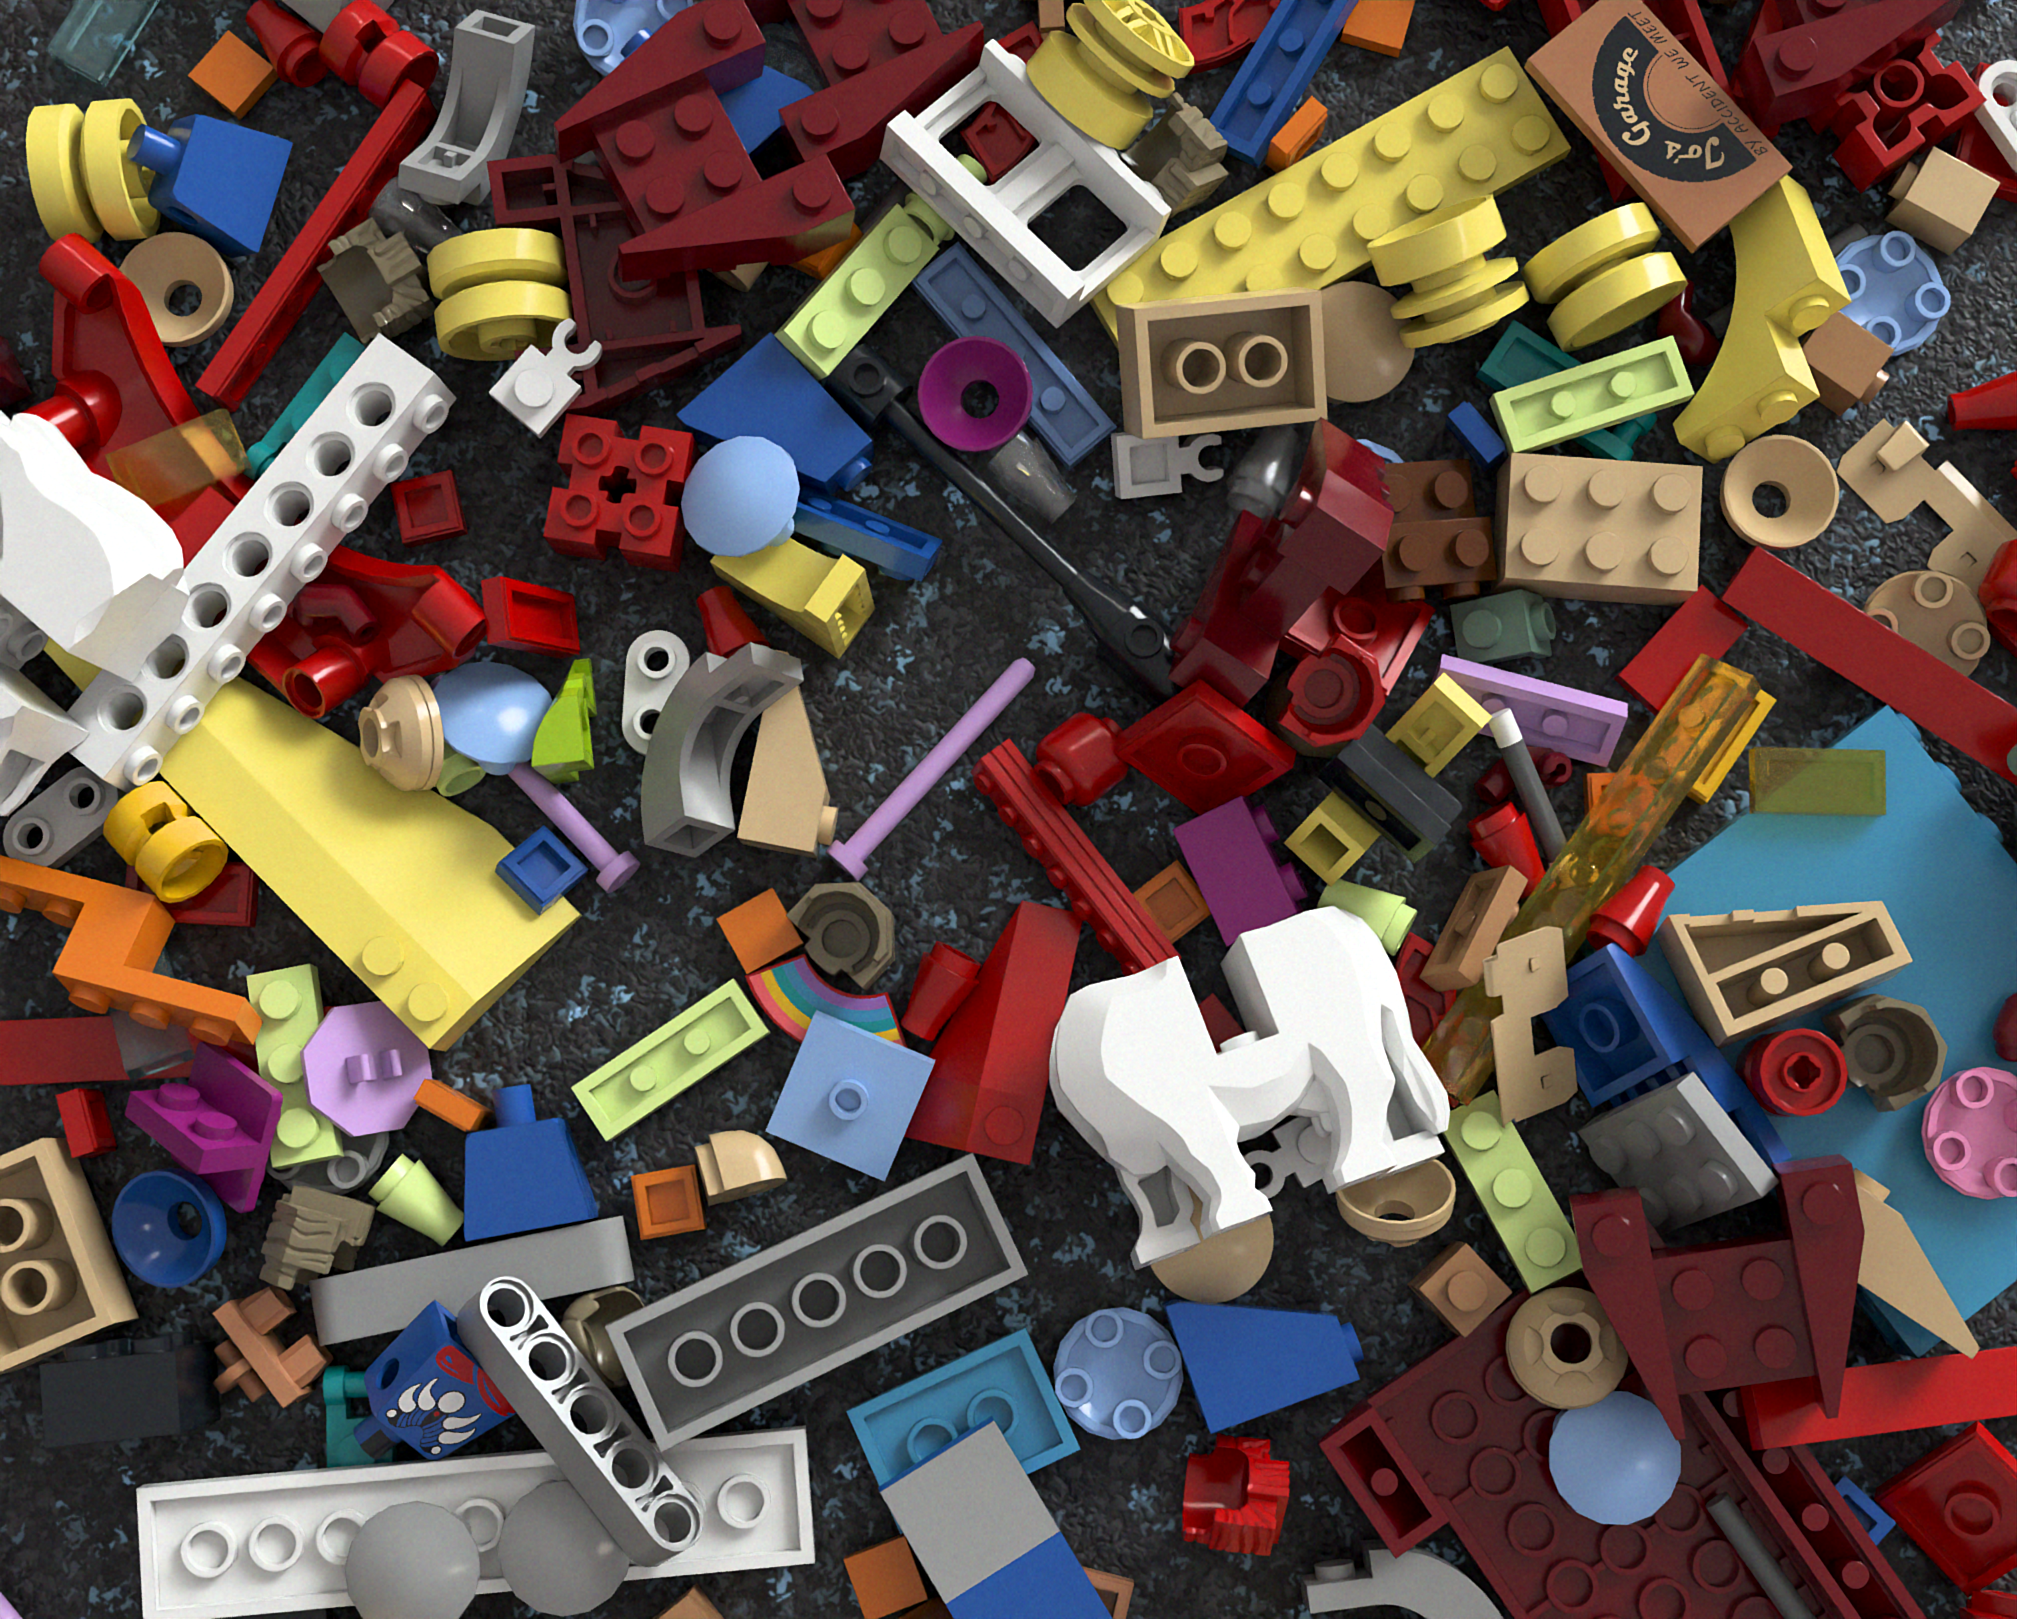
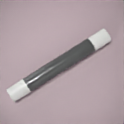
(1528, 783)

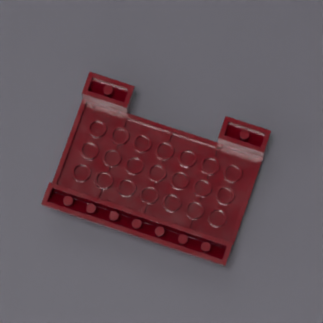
(1472, 1451)

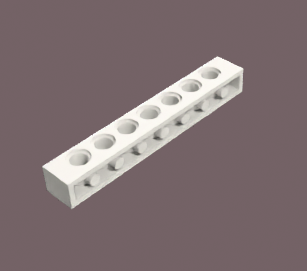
(256, 530)

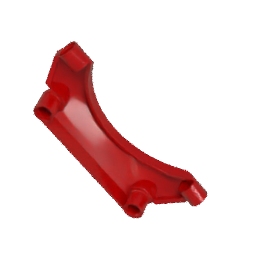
(124, 389)

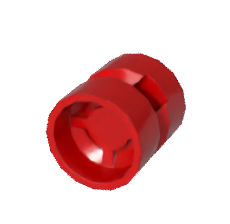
(371, 52)
(1793, 1072)

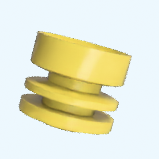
(1102, 72)
(1448, 272)

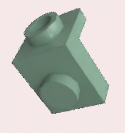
(1503, 627)

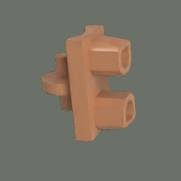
(251, 1327)

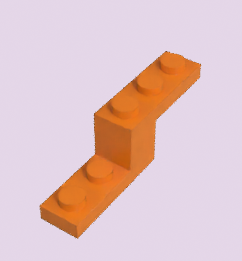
(115, 950)

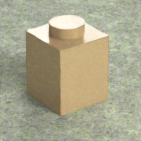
(1940, 199)

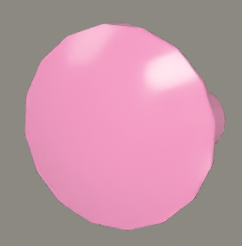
(1973, 1132)

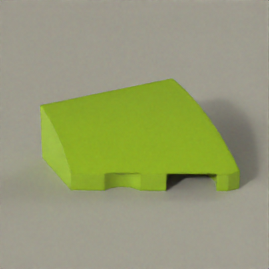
(564, 736)

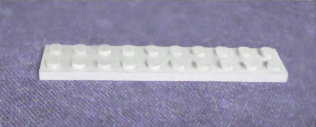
(287, 1535)

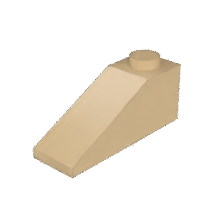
(786, 784)
(1900, 1272)

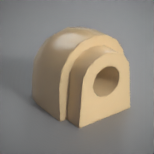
(737, 1166)

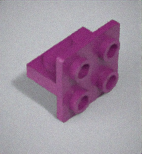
(214, 1124)

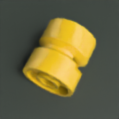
(165, 841)

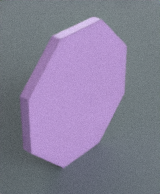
(364, 1069)

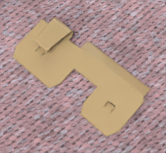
(1910, 480)
(1525, 996)

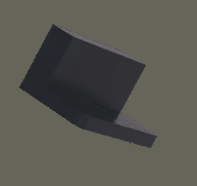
(1392, 793)

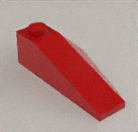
(999, 1042)

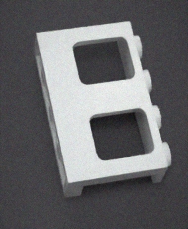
(997, 215)

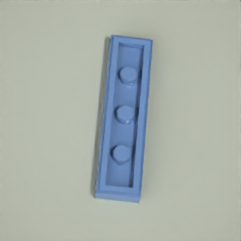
(973, 306)

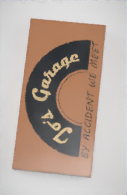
(1658, 118)

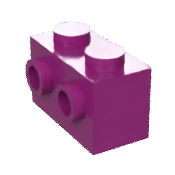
(1239, 867)

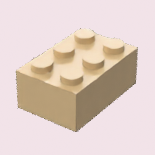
(1221, 362)
(1597, 529)
(54, 1258)

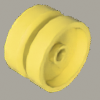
(84, 172)
(1604, 276)
(499, 292)

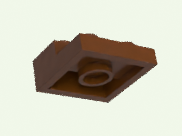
(1432, 535)

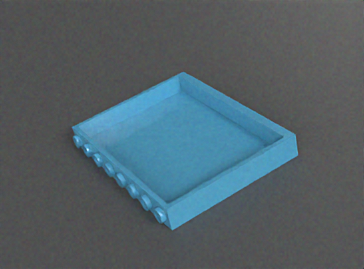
(1957, 914)

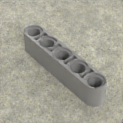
(396, 1293)
(611, 1432)

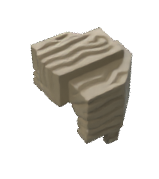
(1180, 156)
(377, 282)
(846, 930)
(1888, 1049)
(312, 1234)

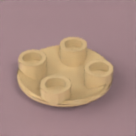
(1362, 343)
(1935, 615)
(1219, 1265)

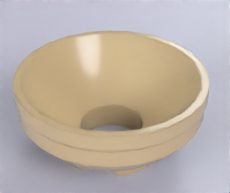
(177, 260)
(1800, 474)
(403, 734)
(1420, 1193)
(1546, 1376)

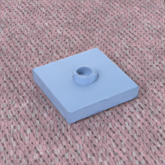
(850, 1095)

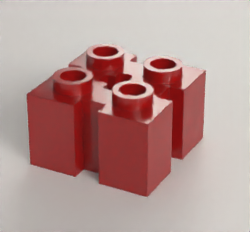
(1898, 112)
(599, 461)

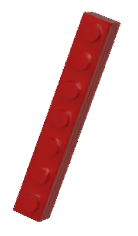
(1071, 860)

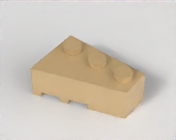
(1773, 966)

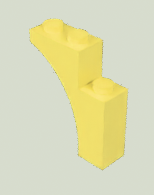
(1781, 291)

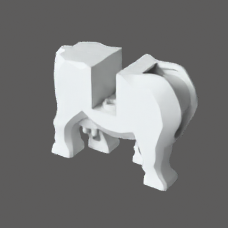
(74, 567)
(1319, 1044)

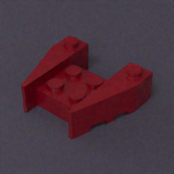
(1829, 50)
(871, 66)
(683, 163)
(645, 327)
(1279, 566)
(1735, 1305)

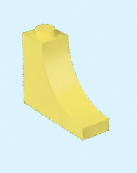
(805, 589)

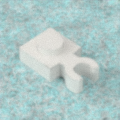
(540, 385)
(1156, 464)
(1298, 1153)

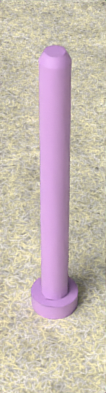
(930, 770)
(614, 868)

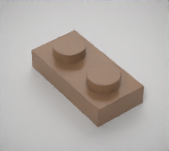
(1474, 928)

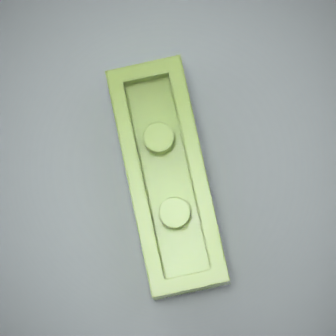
(857, 292)
(1591, 396)
(291, 1012)
(670, 1060)
(1513, 1194)

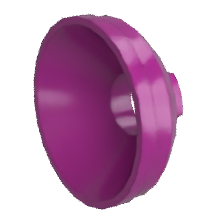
(953, 372)

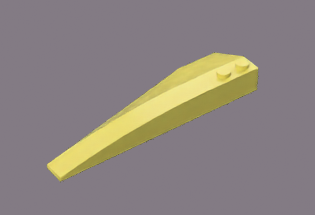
(374, 870)

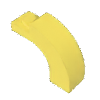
(1429, 735)

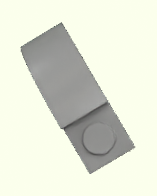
(478, 111)
(695, 740)
(1413, 1581)

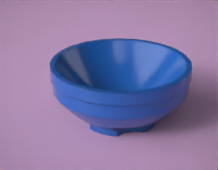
(149, 1232)

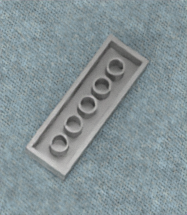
(815, 1301)

